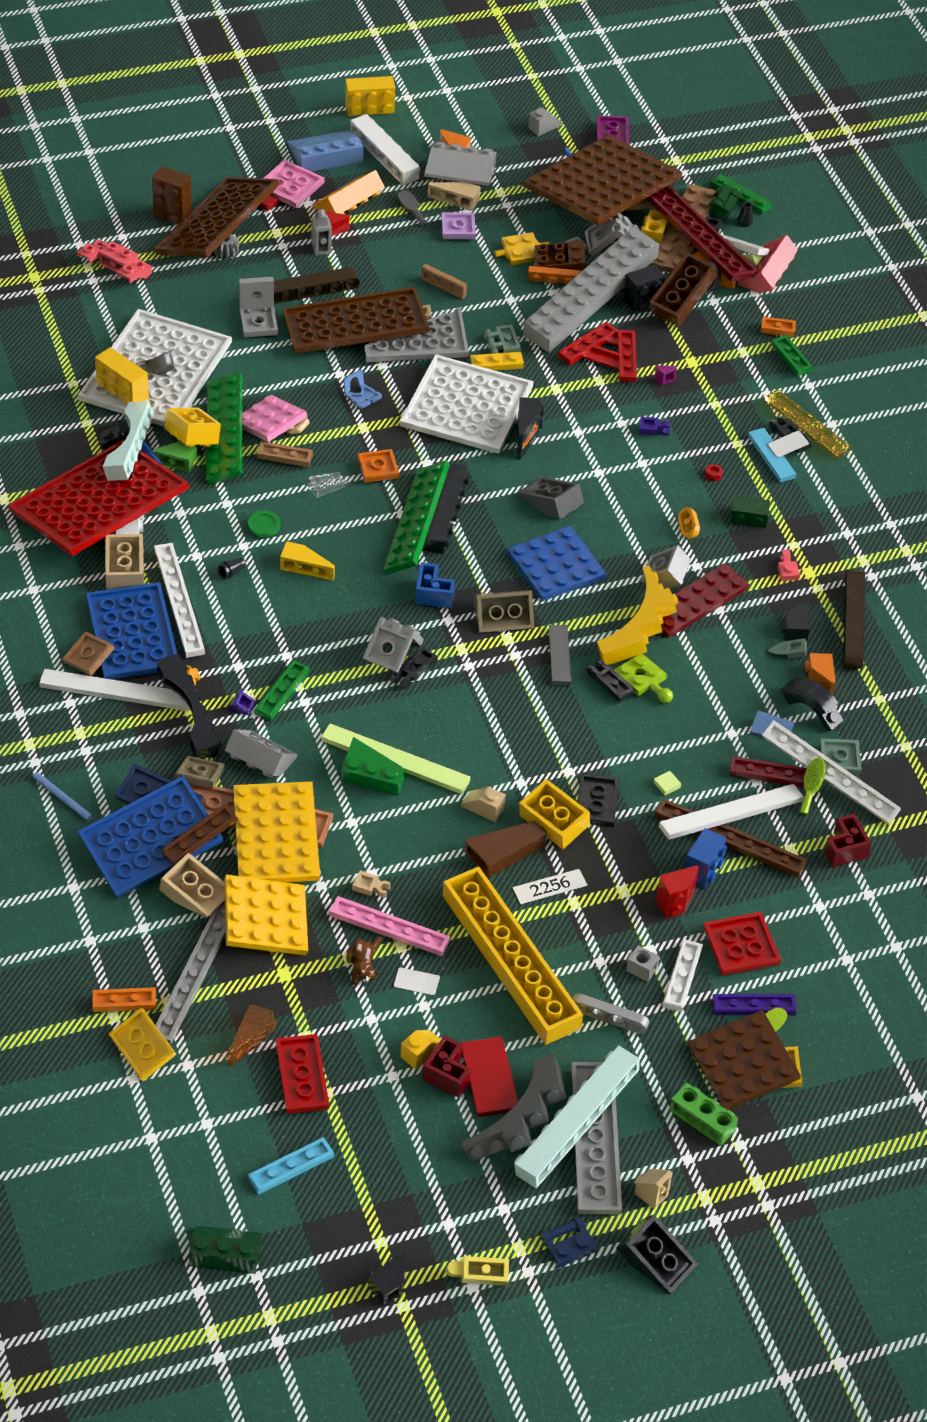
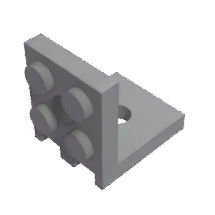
(606, 232)
(257, 307)
(396, 634)

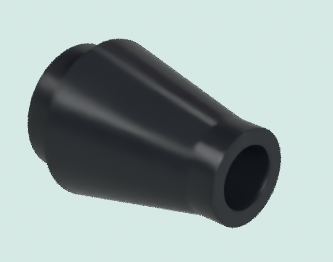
(745, 216)
(231, 567)

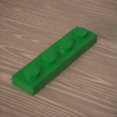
(758, 202)

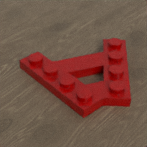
(589, 348)

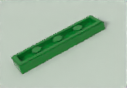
(281, 690)

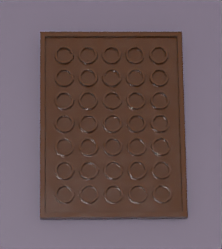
(602, 179)

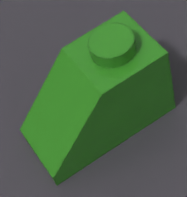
(177, 456)

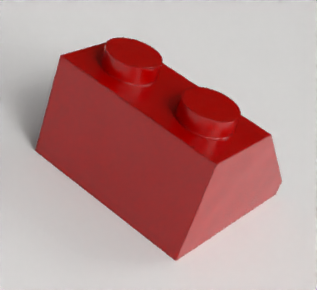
(676, 891)

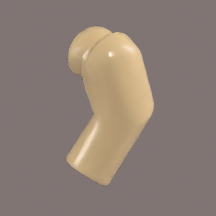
(298, 428)

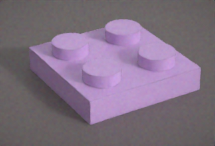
(458, 225)

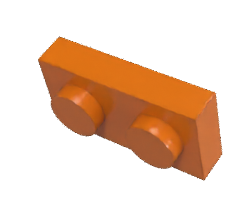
(778, 326)

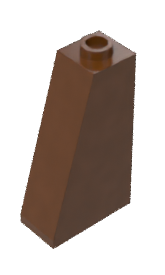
(504, 847)

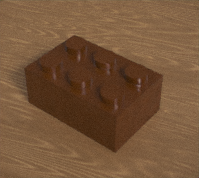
(171, 195)

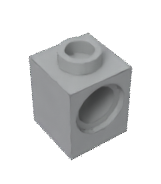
(642, 963)

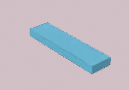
(778, 465)
(290, 1165)

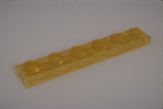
(807, 423)

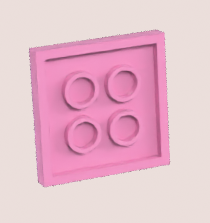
(294, 182)
(271, 418)

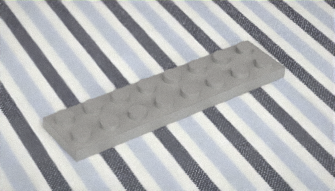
(597, 1155)

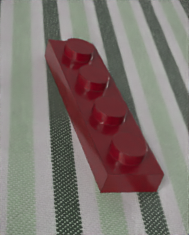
(767, 771)

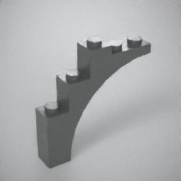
(530, 1111)

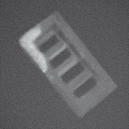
(318, 486)

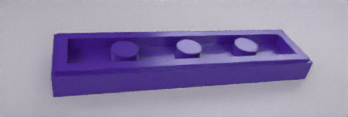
(751, 1003)

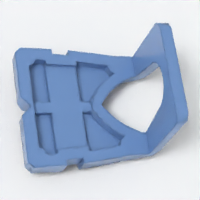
(367, 394)

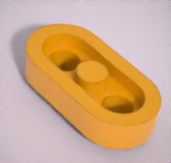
(688, 523)

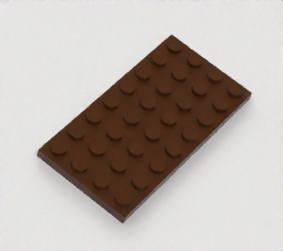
(216, 217)
(355, 320)

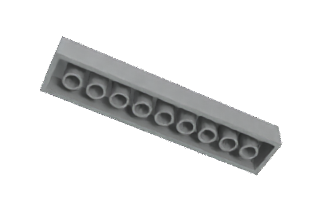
(590, 290)

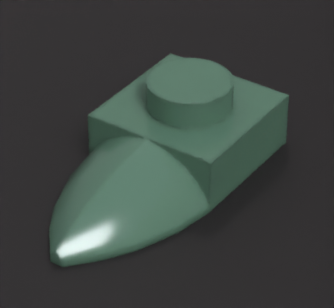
(792, 648)

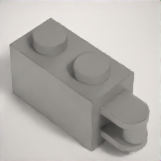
(321, 233)

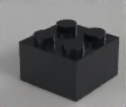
(642, 286)

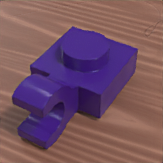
(651, 425)

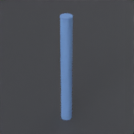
(62, 796)

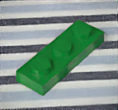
(791, 355)

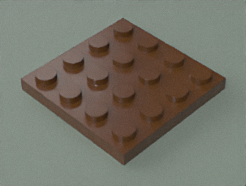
(743, 1060)

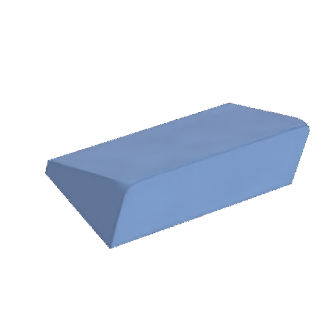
(763, 720)

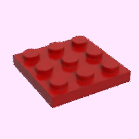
(741, 943)

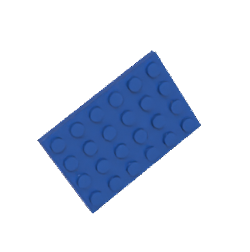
(136, 626)
(131, 839)

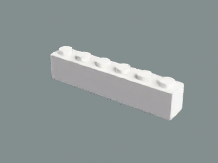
(385, 149)

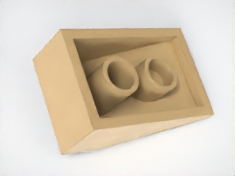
(193, 886)

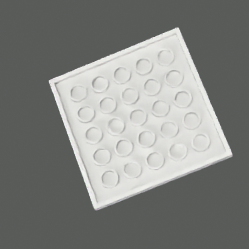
(466, 404)

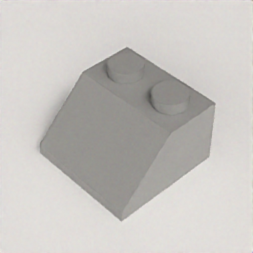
(670, 566)

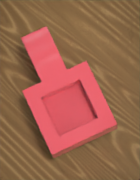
(787, 569)

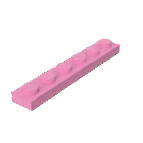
(389, 926)

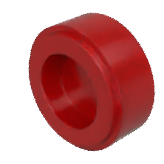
(713, 472)

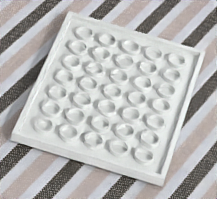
(150, 335)

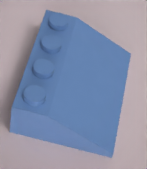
(327, 150)

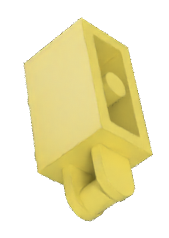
(480, 1270)

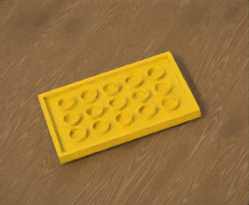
(276, 832)

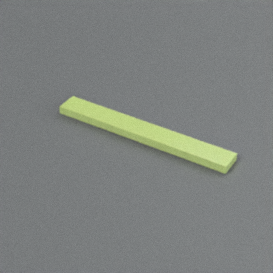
(412, 764)

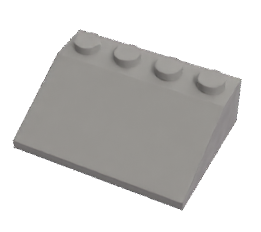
(461, 163)

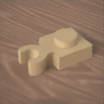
(369, 883)

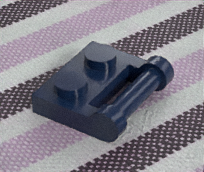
(572, 1247)

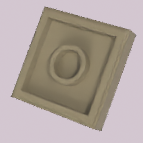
(200, 771)

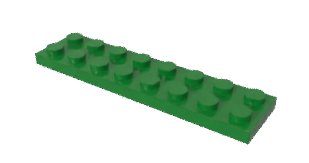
(225, 406)
(416, 517)

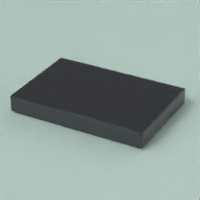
(599, 797)

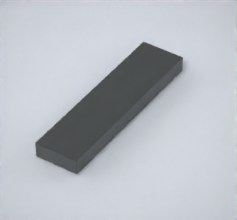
(559, 655)

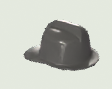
(161, 363)

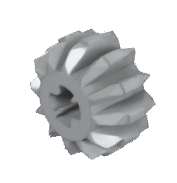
(228, 247)

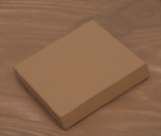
(88, 653)

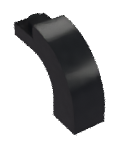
(816, 697)

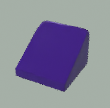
(242, 703)

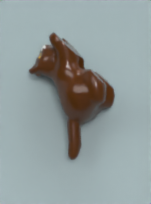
(361, 956)

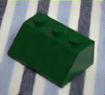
(225, 1249)

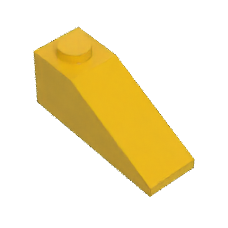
(303, 560)

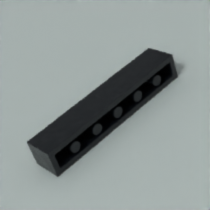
(446, 509)

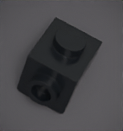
(112, 436)

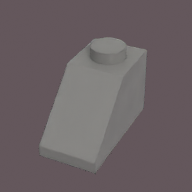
(542, 121)

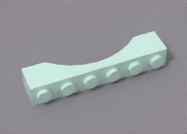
(121, 461)

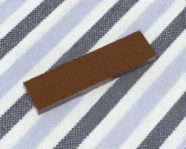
(200, 834)

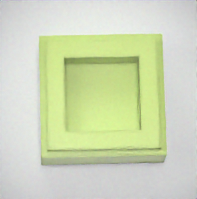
(667, 783)

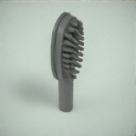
(411, 204)

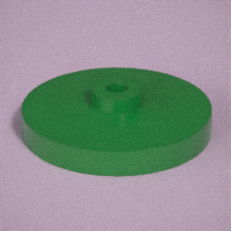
(264, 523)

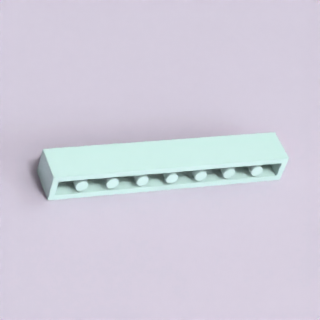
(577, 1116)

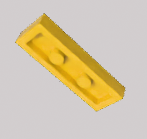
(498, 361)

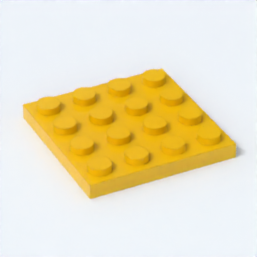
(265, 915)

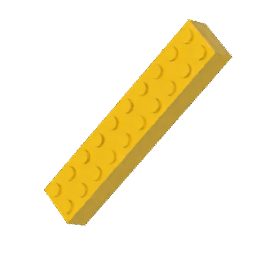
(512, 955)

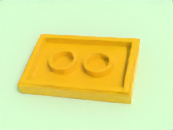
(142, 1044)

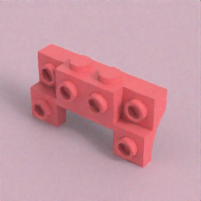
(117, 259)

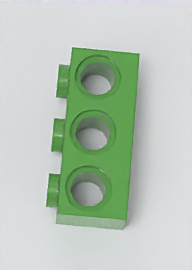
(705, 1123)

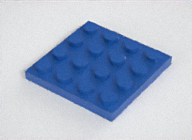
(556, 563)

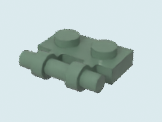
(507, 339)

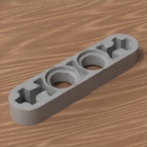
(609, 1013)

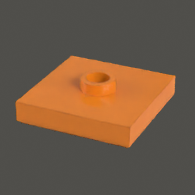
(378, 465)

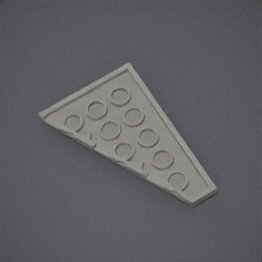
(445, 339)

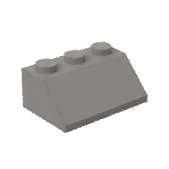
(259, 752)

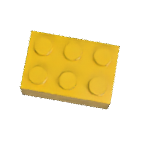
(370, 96)
(121, 377)
(192, 426)
(555, 812)

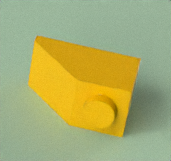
(418, 1047)

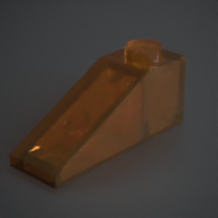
(252, 1032)

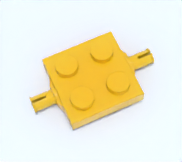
(519, 248)

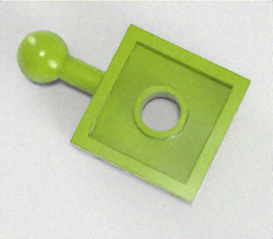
(641, 683)

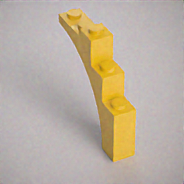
(632, 638)

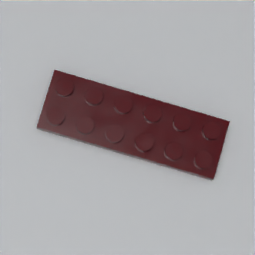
(703, 598)

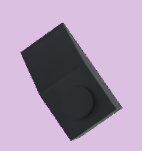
(796, 623)

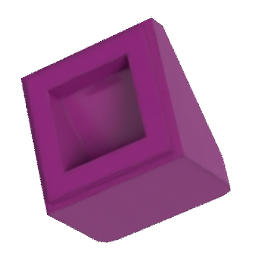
(665, 374)

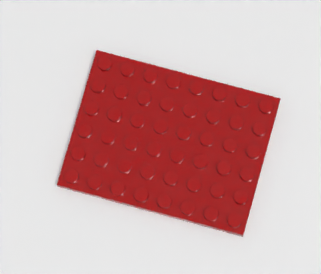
(86, 507)

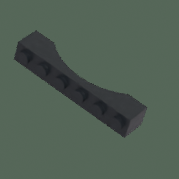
(175, 677)

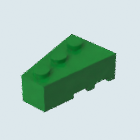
(371, 769)

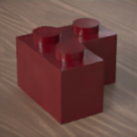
(849, 842)
(444, 1069)

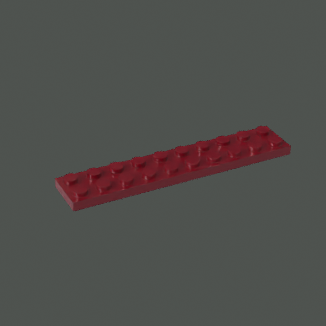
(702, 234)

